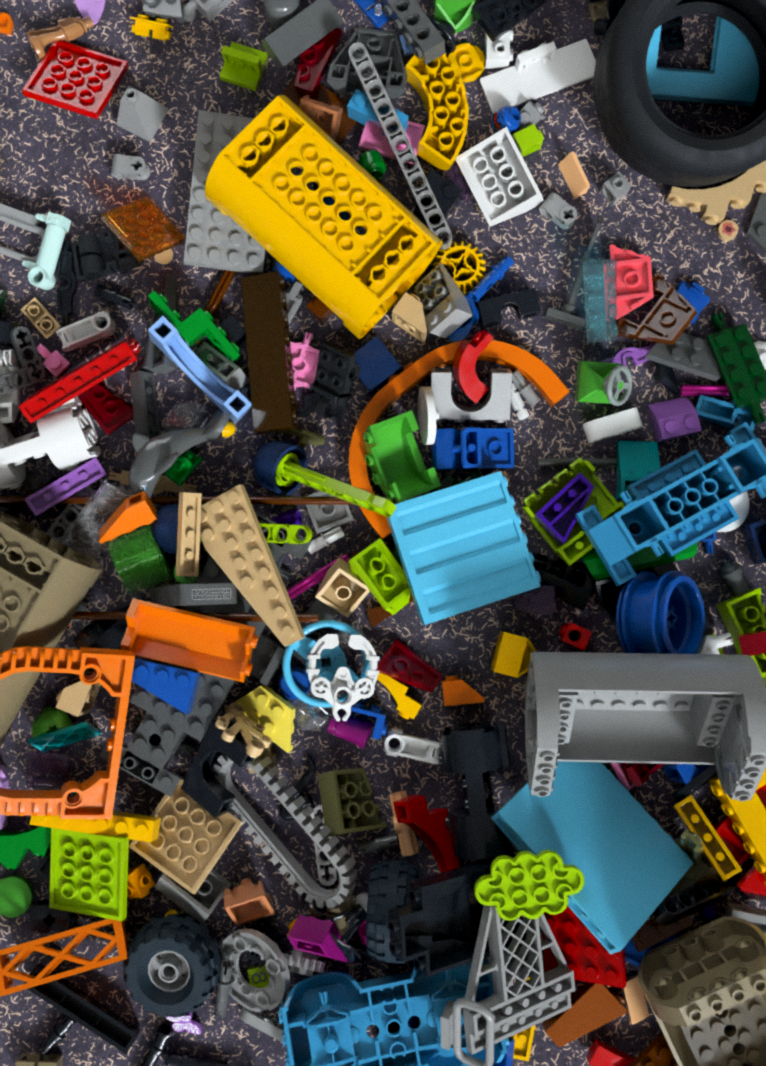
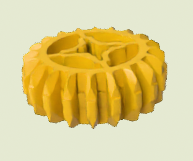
(466, 271)

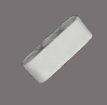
(612, 425)

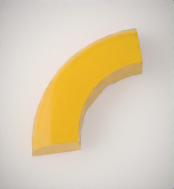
(445, 107)

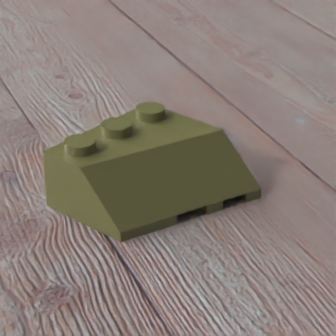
(348, 802)

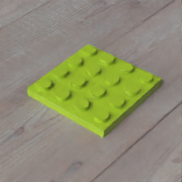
(89, 873)

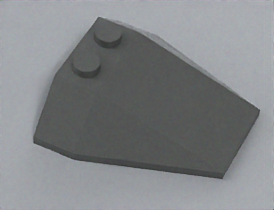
(386, 57)

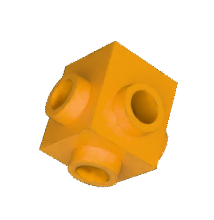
(139, 882)

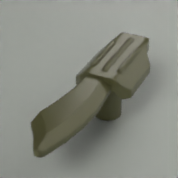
(305, 437)

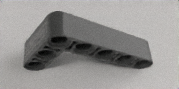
(194, 594)

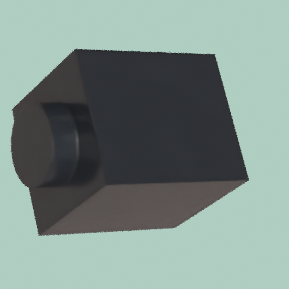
(233, 329)

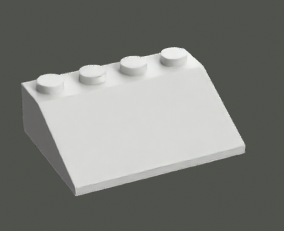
(499, 178)

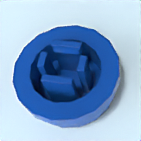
(301, 680)

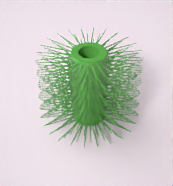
(139, 560)

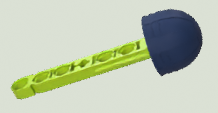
(282, 463)
(166, 527)

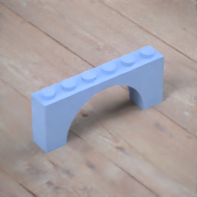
(169, 341)

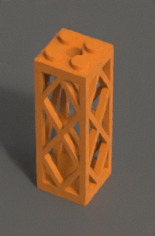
(8, 967)

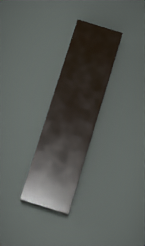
(269, 352)

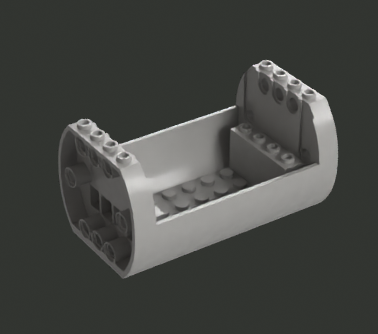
(646, 712)

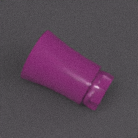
(351, 730)

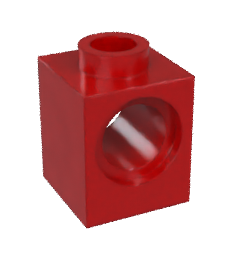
(583, 635)

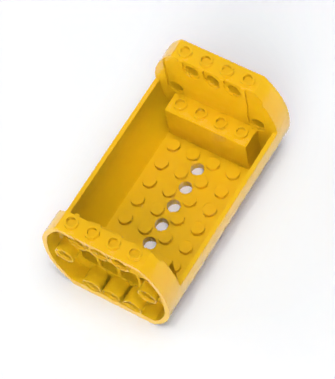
(347, 271)

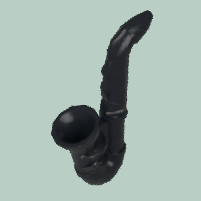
(300, 787)

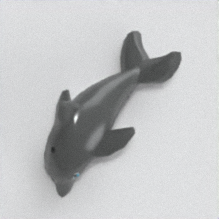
(160, 452)

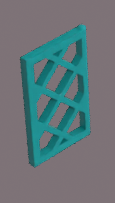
(79, 728)

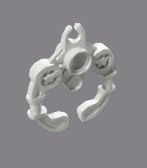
(342, 680)

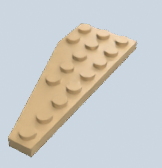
(241, 550)

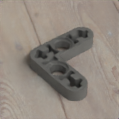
(25, 371)

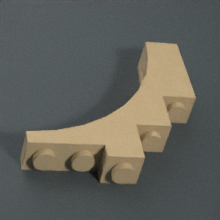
(715, 201)

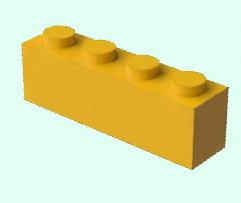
(713, 846)

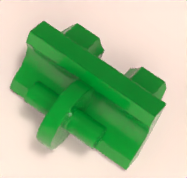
(183, 467)

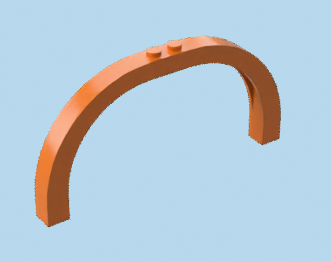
(499, 352)

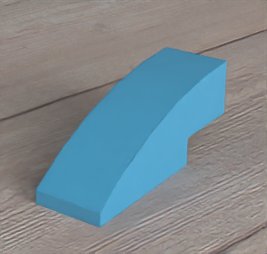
(723, 413)

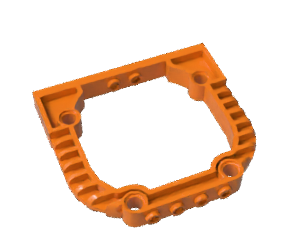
(96, 794)

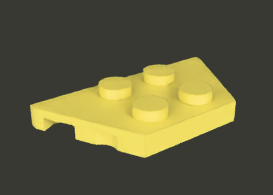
(272, 712)

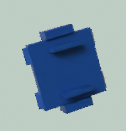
(694, 295)

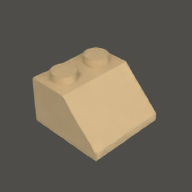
(410, 316)
(342, 588)
(77, 698)

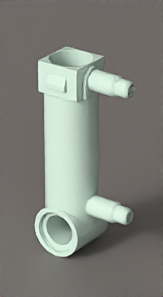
(49, 251)

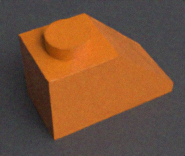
(458, 692)

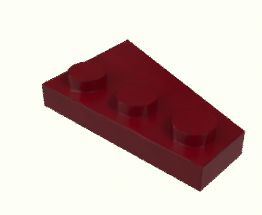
(106, 408)
(408, 667)

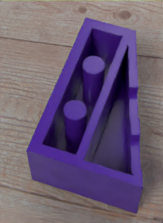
(560, 512)

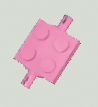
(304, 362)

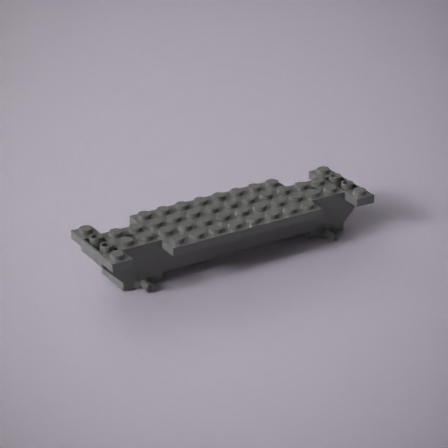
(150, 760)

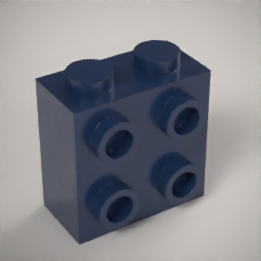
(376, 364)

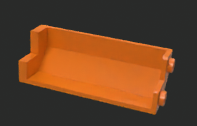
(189, 640)

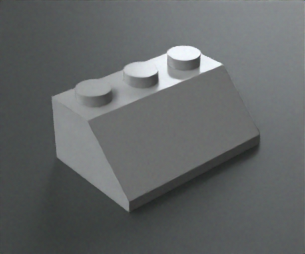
(199, 904)

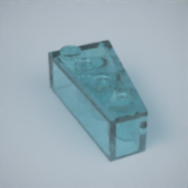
(600, 300)

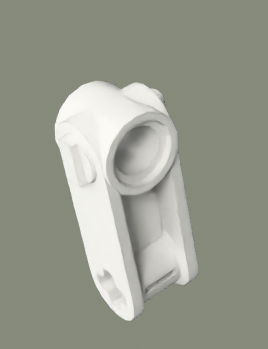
(86, 331)
(412, 747)

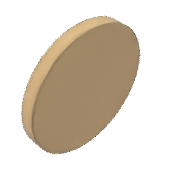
(164, 257)

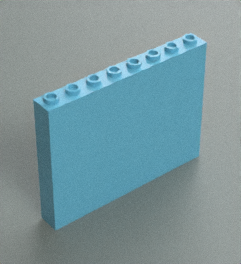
(609, 837)

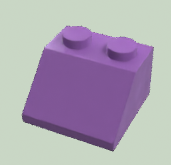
(674, 419)

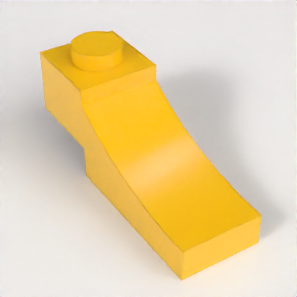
(406, 705)

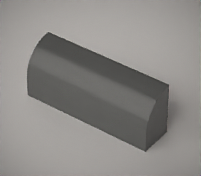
(302, 32)

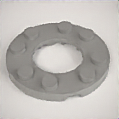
(279, 981)

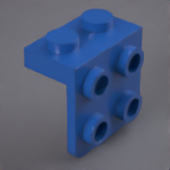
(374, 711)

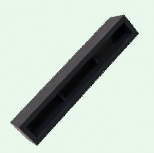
(87, 1011)

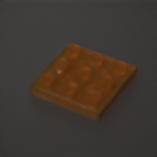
(143, 228)

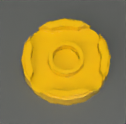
(472, 65)

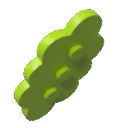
(529, 884)

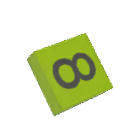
(258, 977)

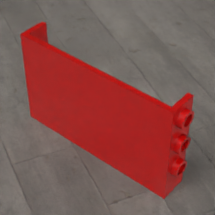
(80, 379)

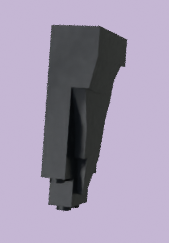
(441, 921)

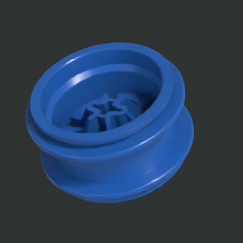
(660, 614)

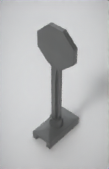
(566, 315)

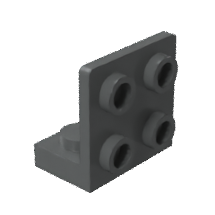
(266, 659)

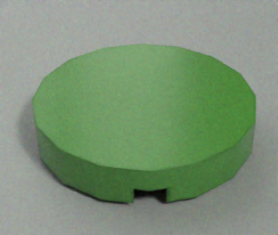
(15, 896)

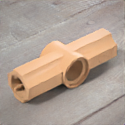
(406, 835)

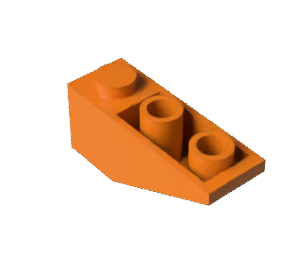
(131, 514)

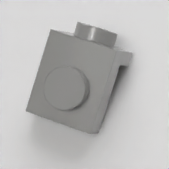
(531, 114)

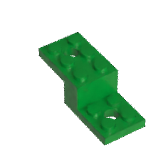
(195, 327)

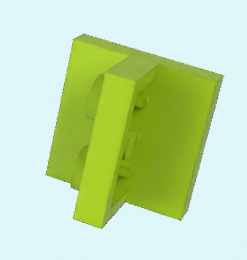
(243, 65)

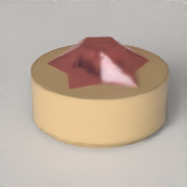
(727, 230)

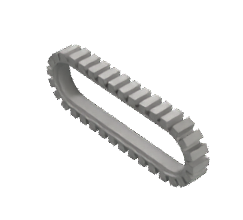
(314, 892)

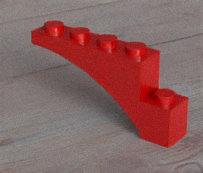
(430, 827)

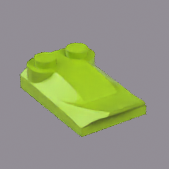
(382, 576)

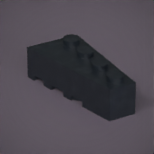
(446, 195)

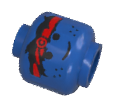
(506, 117)

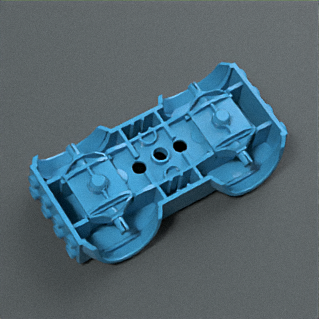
(331, 1012)

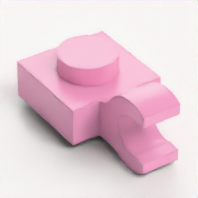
(54, 361)

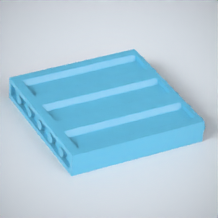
(462, 548)

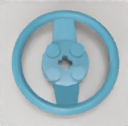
(336, 660)

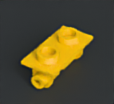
(144, 25)

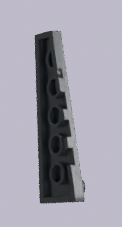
(500, 16)

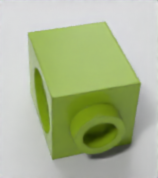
(528, 140)

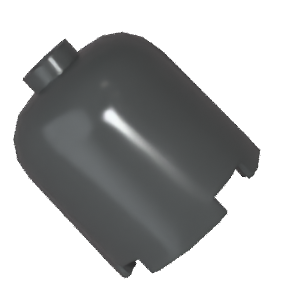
(280, 11)

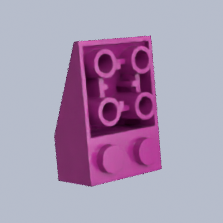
(314, 937)

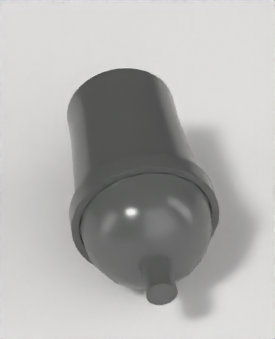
(733, 576)

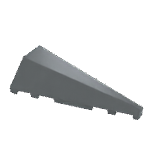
(154, 359)

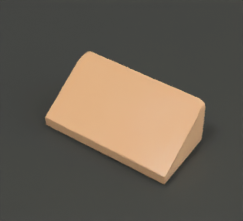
(574, 175)
(635, 1000)

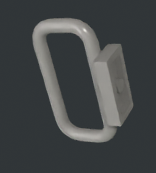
(24, 221)
(451, 1030)

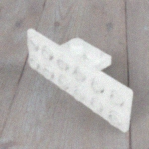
(539, 74)

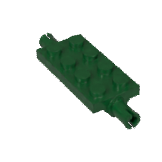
(739, 366)

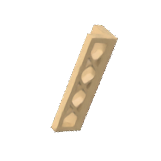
(188, 534)

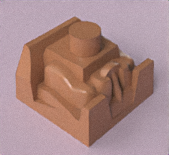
(324, 115)
(248, 902)

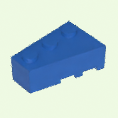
(168, 682)

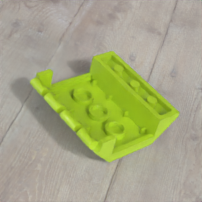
(577, 542)

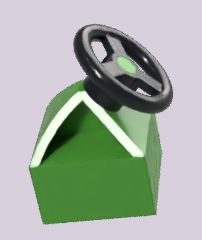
(451, 18)

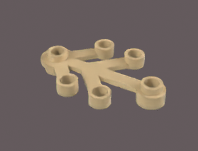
(236, 713)

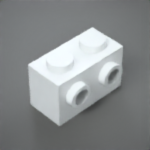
(498, 53)

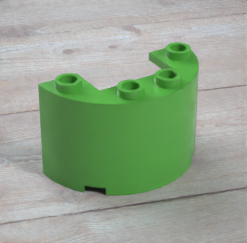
(397, 460)

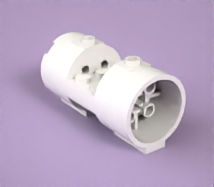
(63, 434)

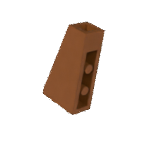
(591, 1008)

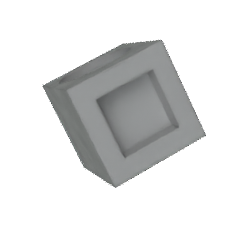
(615, 188)

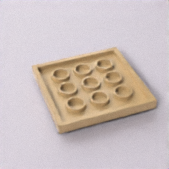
(187, 840)

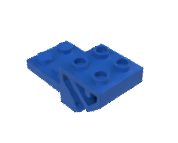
(473, 448)

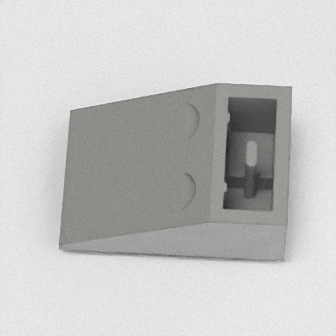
(442, 302)

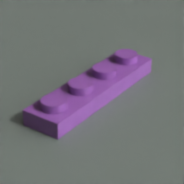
(65, 486)

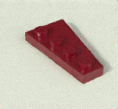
(314, 63)

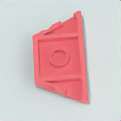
(634, 280)

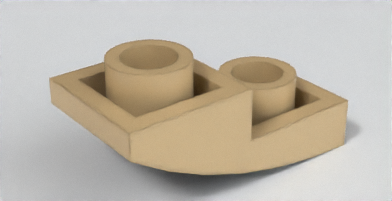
(41, 318)

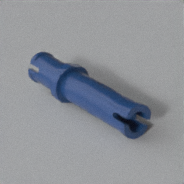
(496, 273)

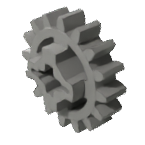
(303, 963)

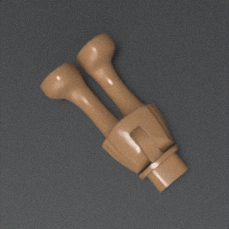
(67, 30)

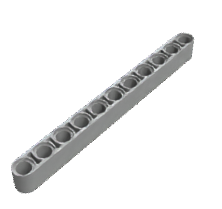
(398, 137)

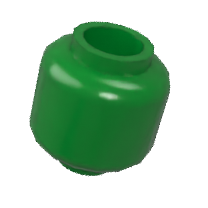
(373, 163)

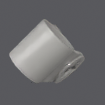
(129, 167)
(556, 209)

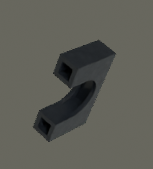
(200, 779)

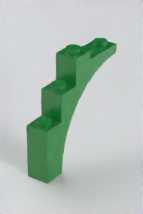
(16, 845)

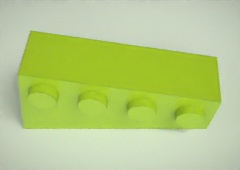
(745, 615)

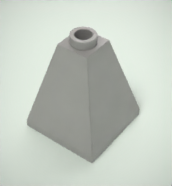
(140, 114)

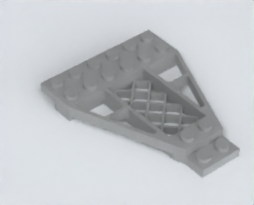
(526, 1001)

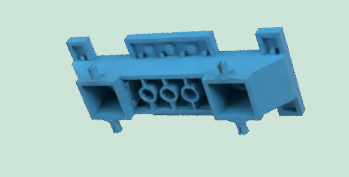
(677, 504)

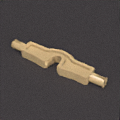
(162, 485)

